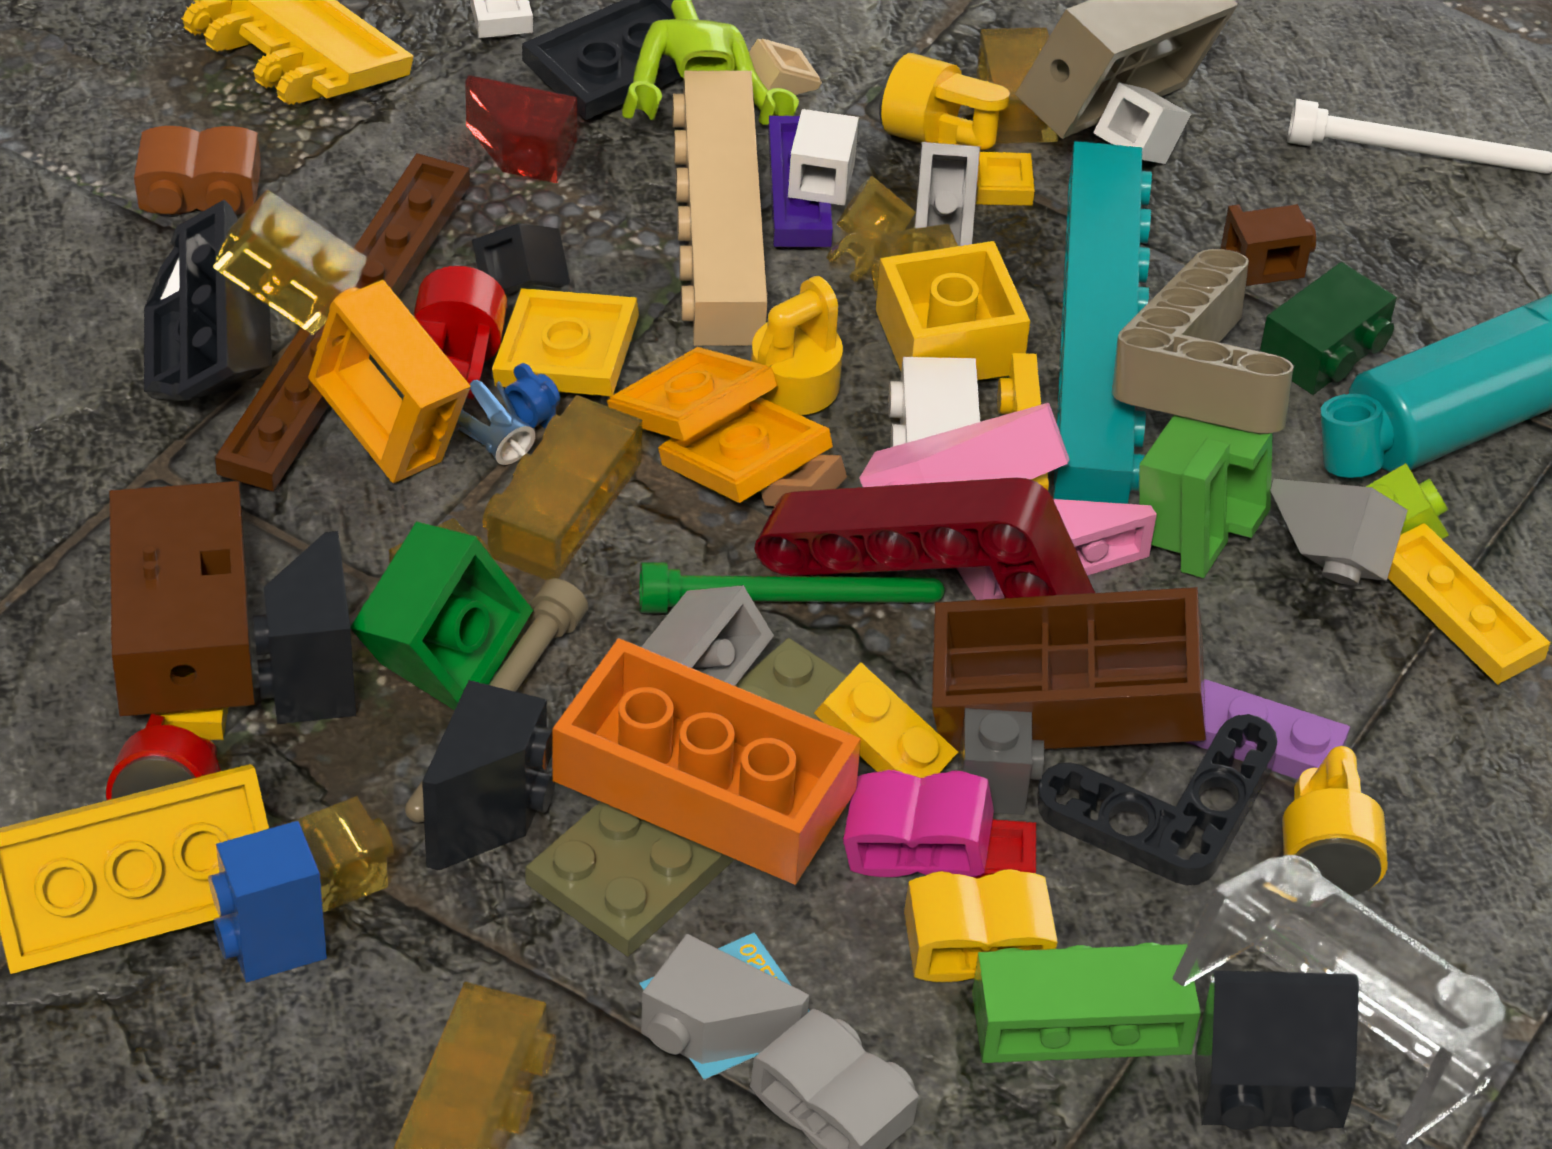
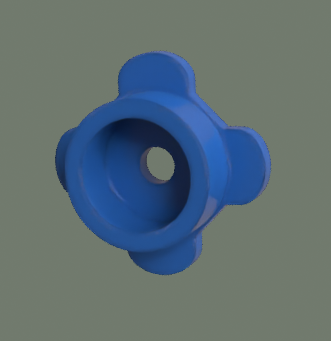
(533, 396)

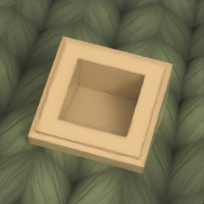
(783, 67)

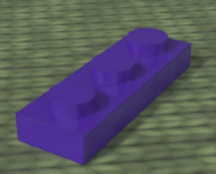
(794, 220)

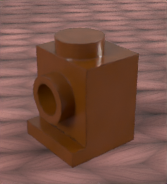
(1272, 240)

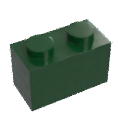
(1330, 326)

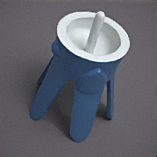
(507, 436)

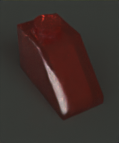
(522, 127)

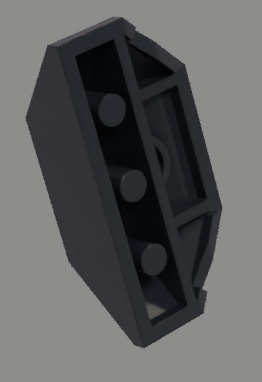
(197, 322)

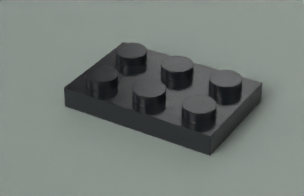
(599, 54)

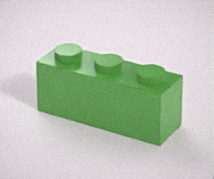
(1083, 1003)

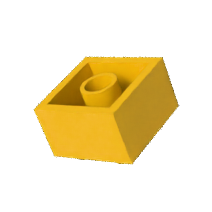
(953, 307)

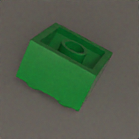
(442, 613)

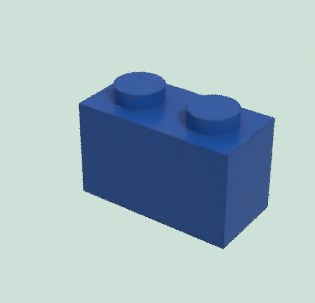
(268, 902)

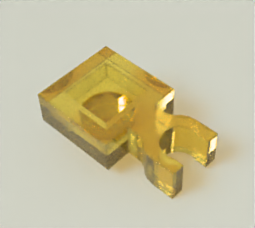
(866, 217)

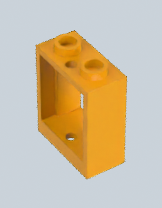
(395, 432)

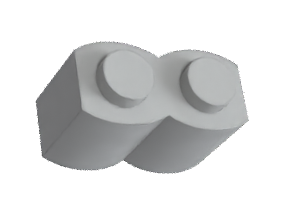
(833, 1088)

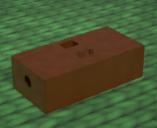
(179, 598)
(1081, 663)

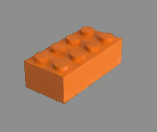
(705, 760)

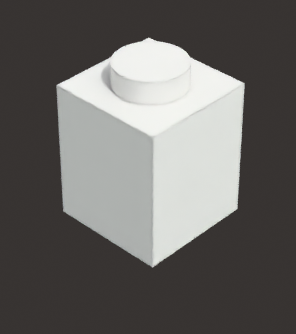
(1142, 120)
(823, 157)

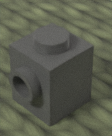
(1003, 751)

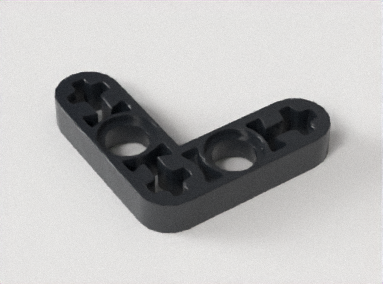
(1167, 826)

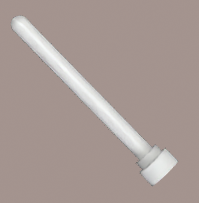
(1314, 124)

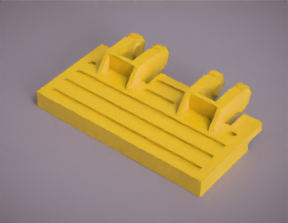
(309, 44)

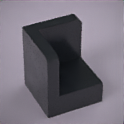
(523, 257)

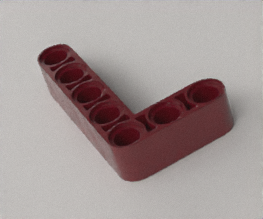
(928, 526)

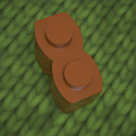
(197, 169)

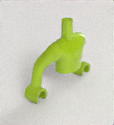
(698, 47)

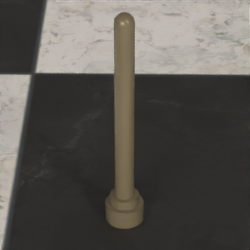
(555, 612)

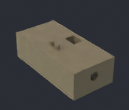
(1114, 42)

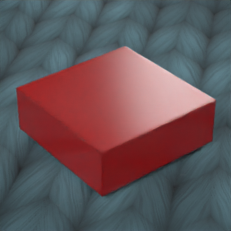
(1011, 847)

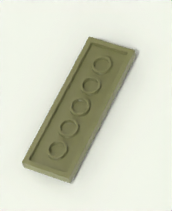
(634, 876)

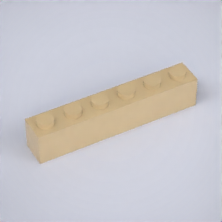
(721, 210)

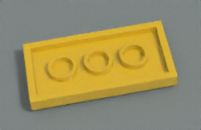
(120, 867)

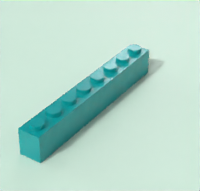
(1098, 301)

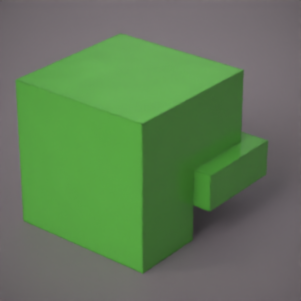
(1204, 485)

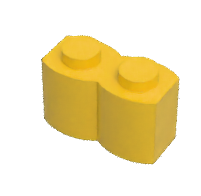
(960, 915)

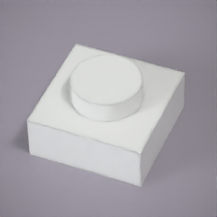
(502, 17)

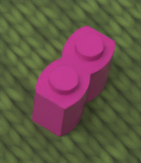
(919, 824)

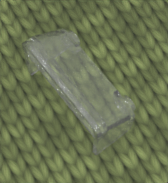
(1405, 989)

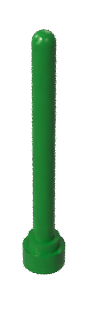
(665, 587)

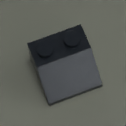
(307, 637)
(486, 774)
(1278, 1050)

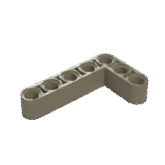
(1174, 358)

